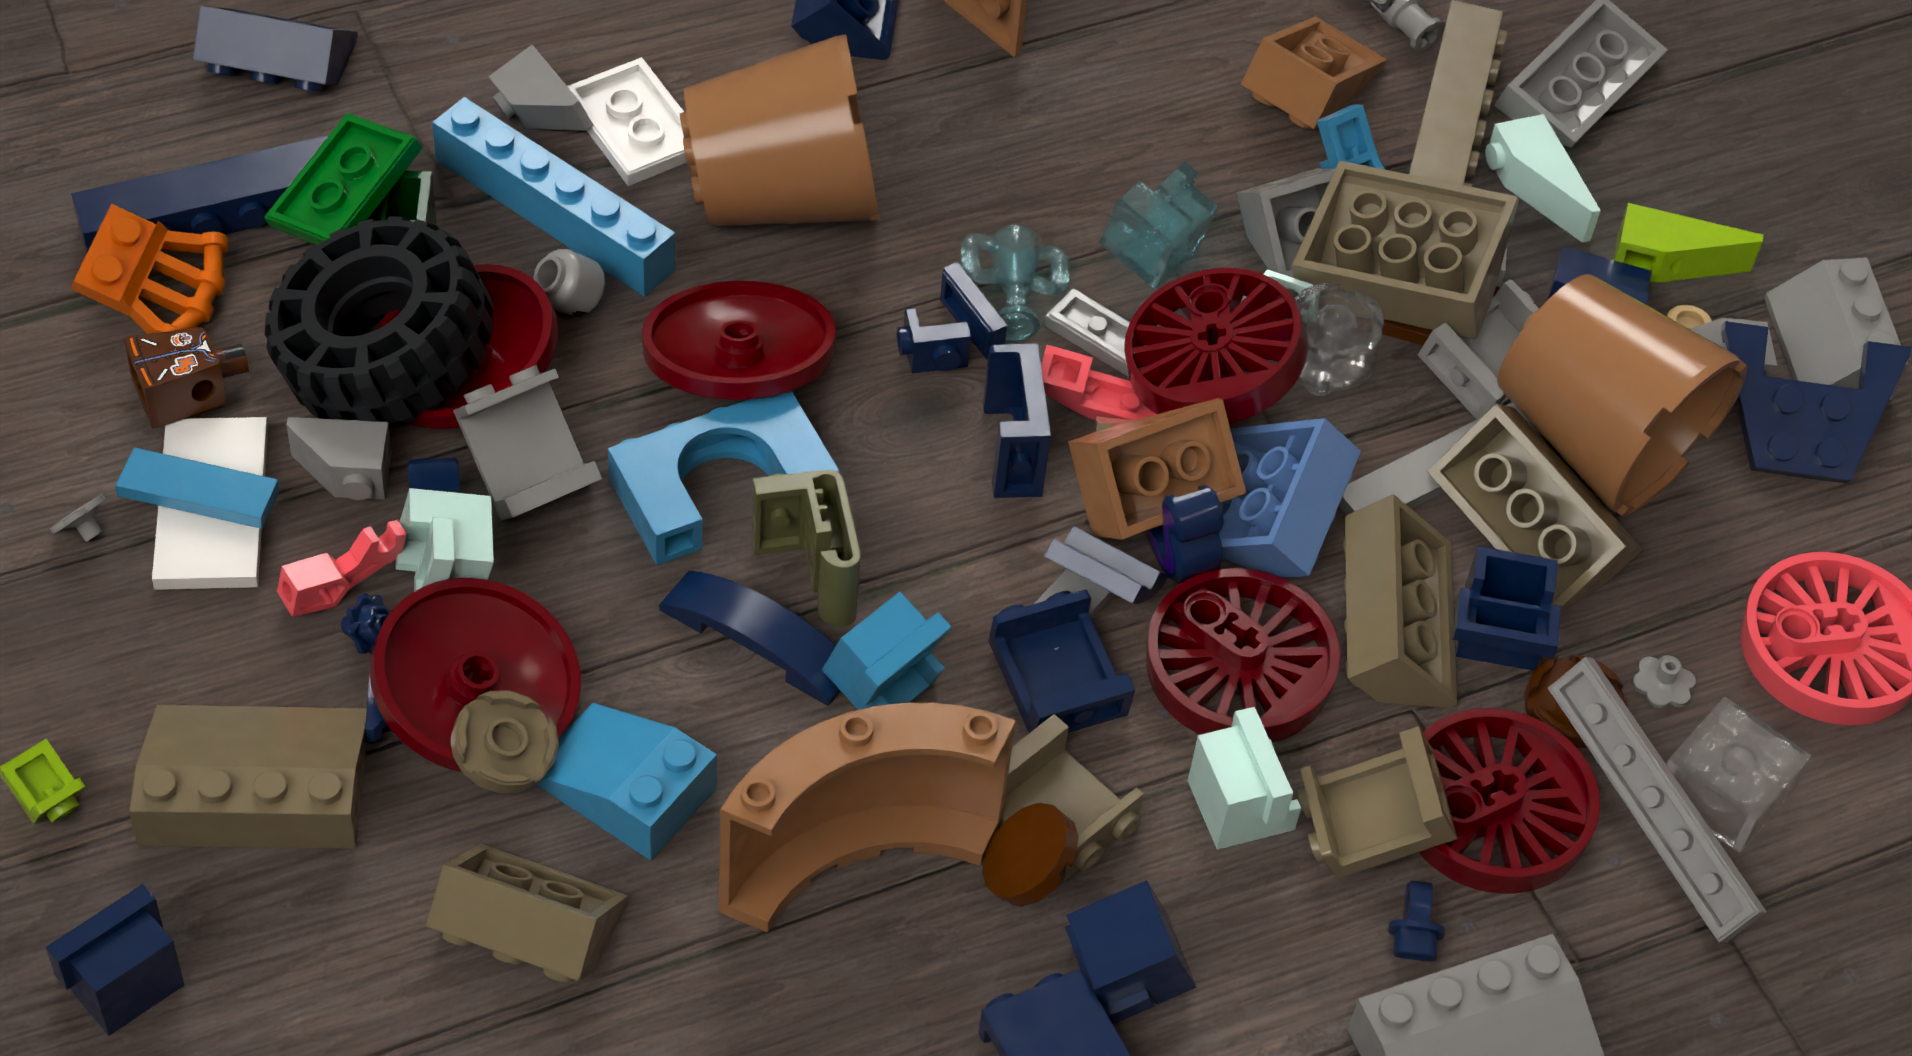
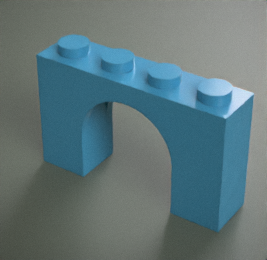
(651, 468)

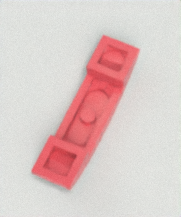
(1086, 391)

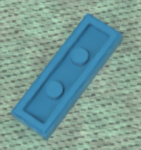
(197, 487)

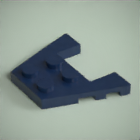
(1809, 425)

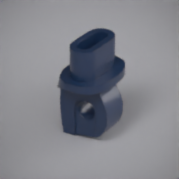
(1415, 934)

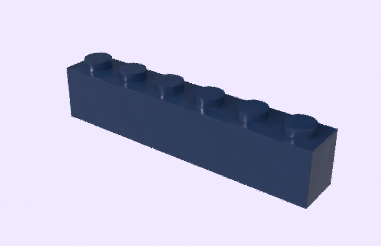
(204, 197)

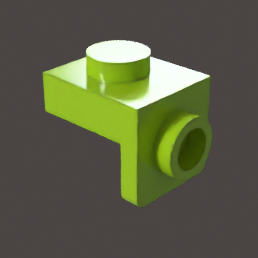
(42, 783)

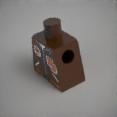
(181, 373)

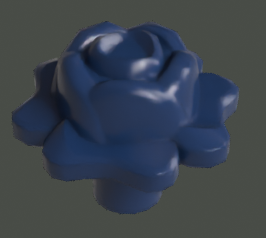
(365, 621)

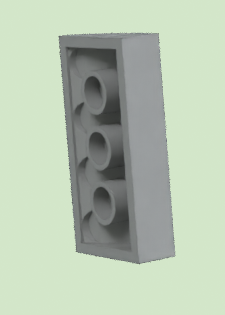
(1583, 72)

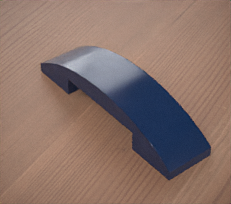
(756, 624)

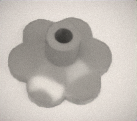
(82, 519)
(1663, 681)

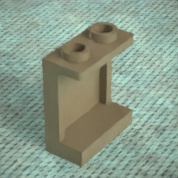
(1377, 808)

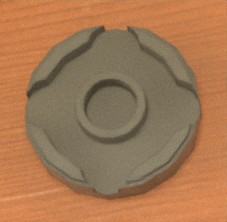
(504, 742)

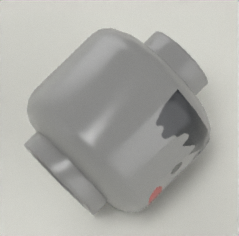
(570, 281)

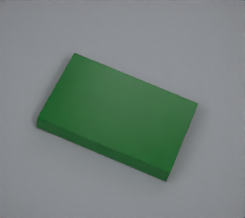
(343, 180)

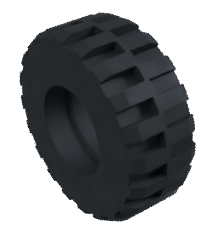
(353, 281)

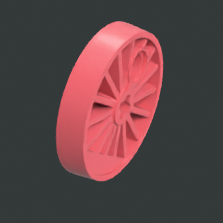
(1818, 632)

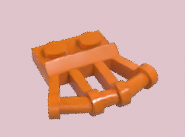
(125, 254)

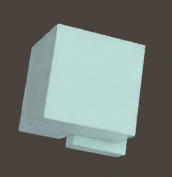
(446, 536)
(1241, 783)

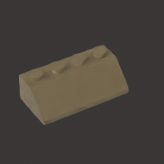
(1533, 503)
(1399, 606)

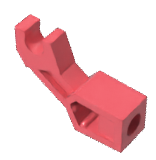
(323, 581)

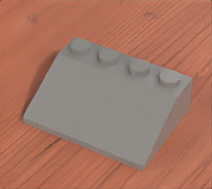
(1491, 1006)

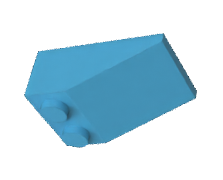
(631, 776)

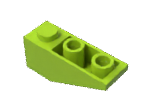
(1682, 246)

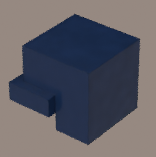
(1507, 609)
(1129, 952)
(118, 960)

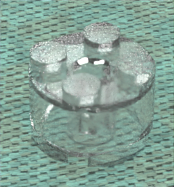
(1342, 337)

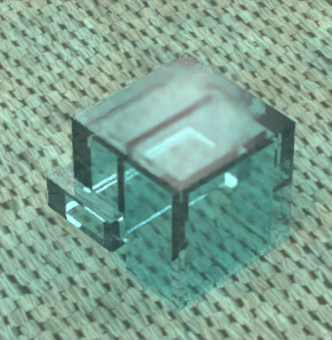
(1161, 227)

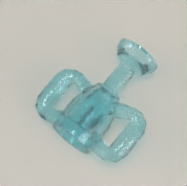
(1015, 268)

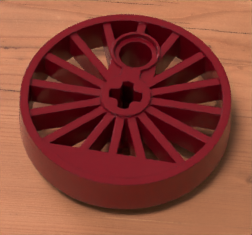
(1205, 353)
(1242, 652)
(1504, 802)

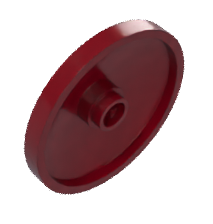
(521, 338)
(739, 340)
(459, 643)

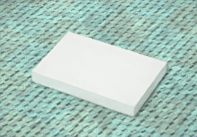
(633, 120)

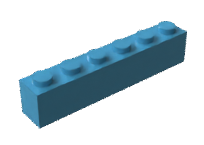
(554, 196)

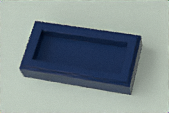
(969, 305)

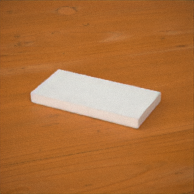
(200, 549)

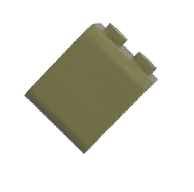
(812, 515)

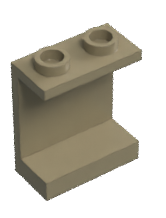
(1049, 775)

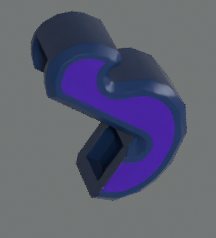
(1189, 535)

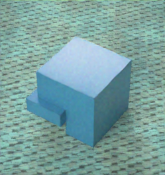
(888, 655)

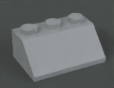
(1828, 318)

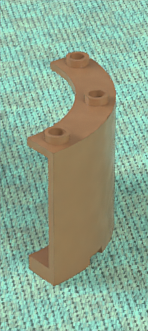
(858, 787)

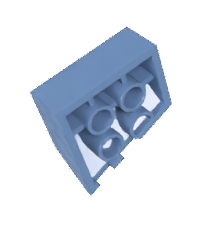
(1291, 498)

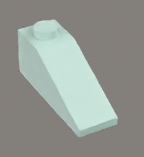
(1542, 174)

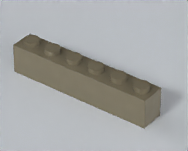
(1459, 94)

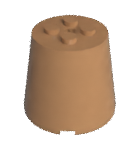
(781, 141)
(1618, 389)

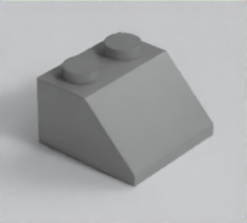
(1280, 215)

